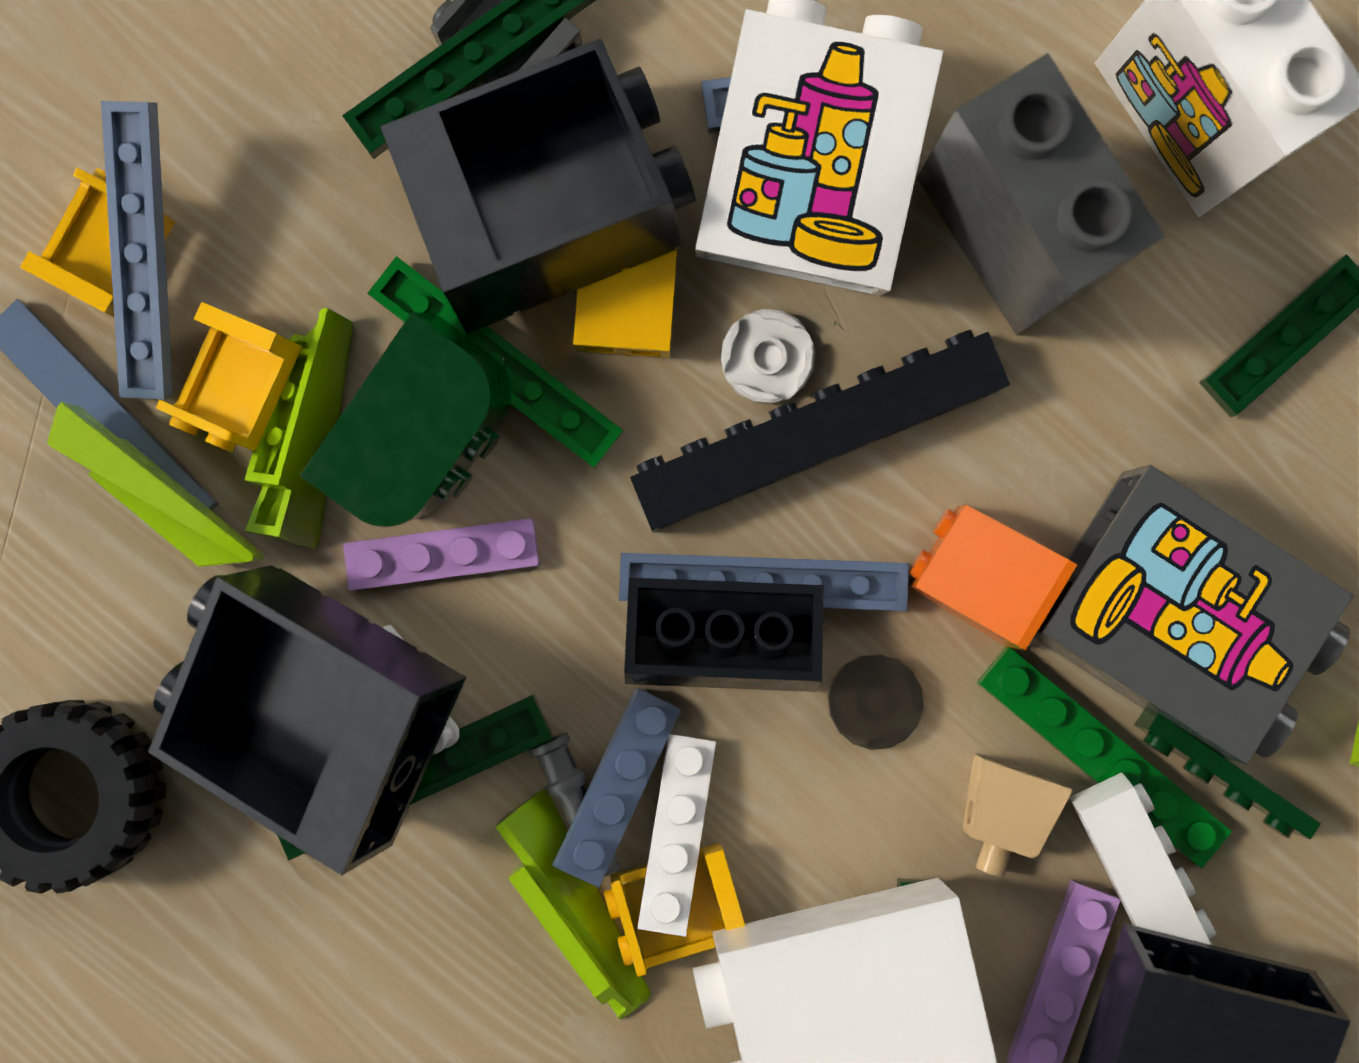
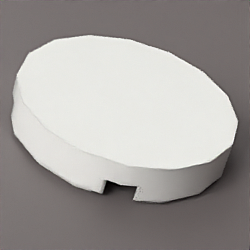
(767, 356)

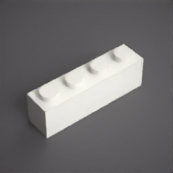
(1139, 860)

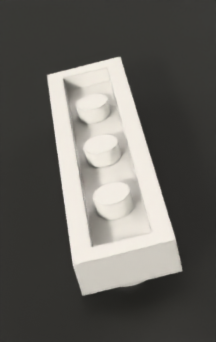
(676, 835)

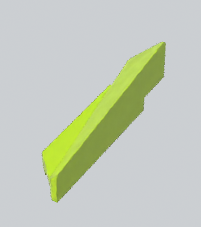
(304, 415)
(148, 490)
(569, 906)

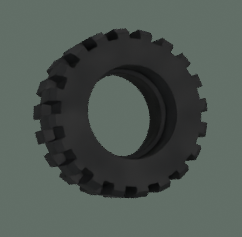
(124, 785)

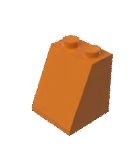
(990, 576)

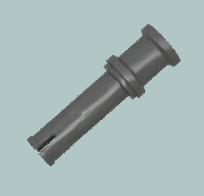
(564, 779)

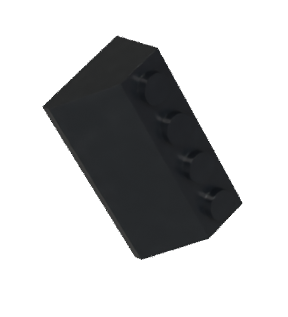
(724, 634)

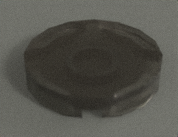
(875, 701)

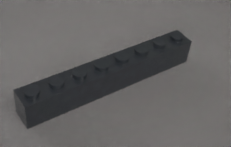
(819, 431)

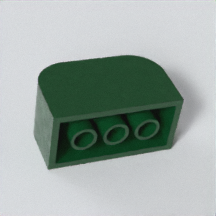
(413, 426)

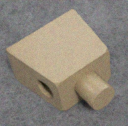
(1010, 812)

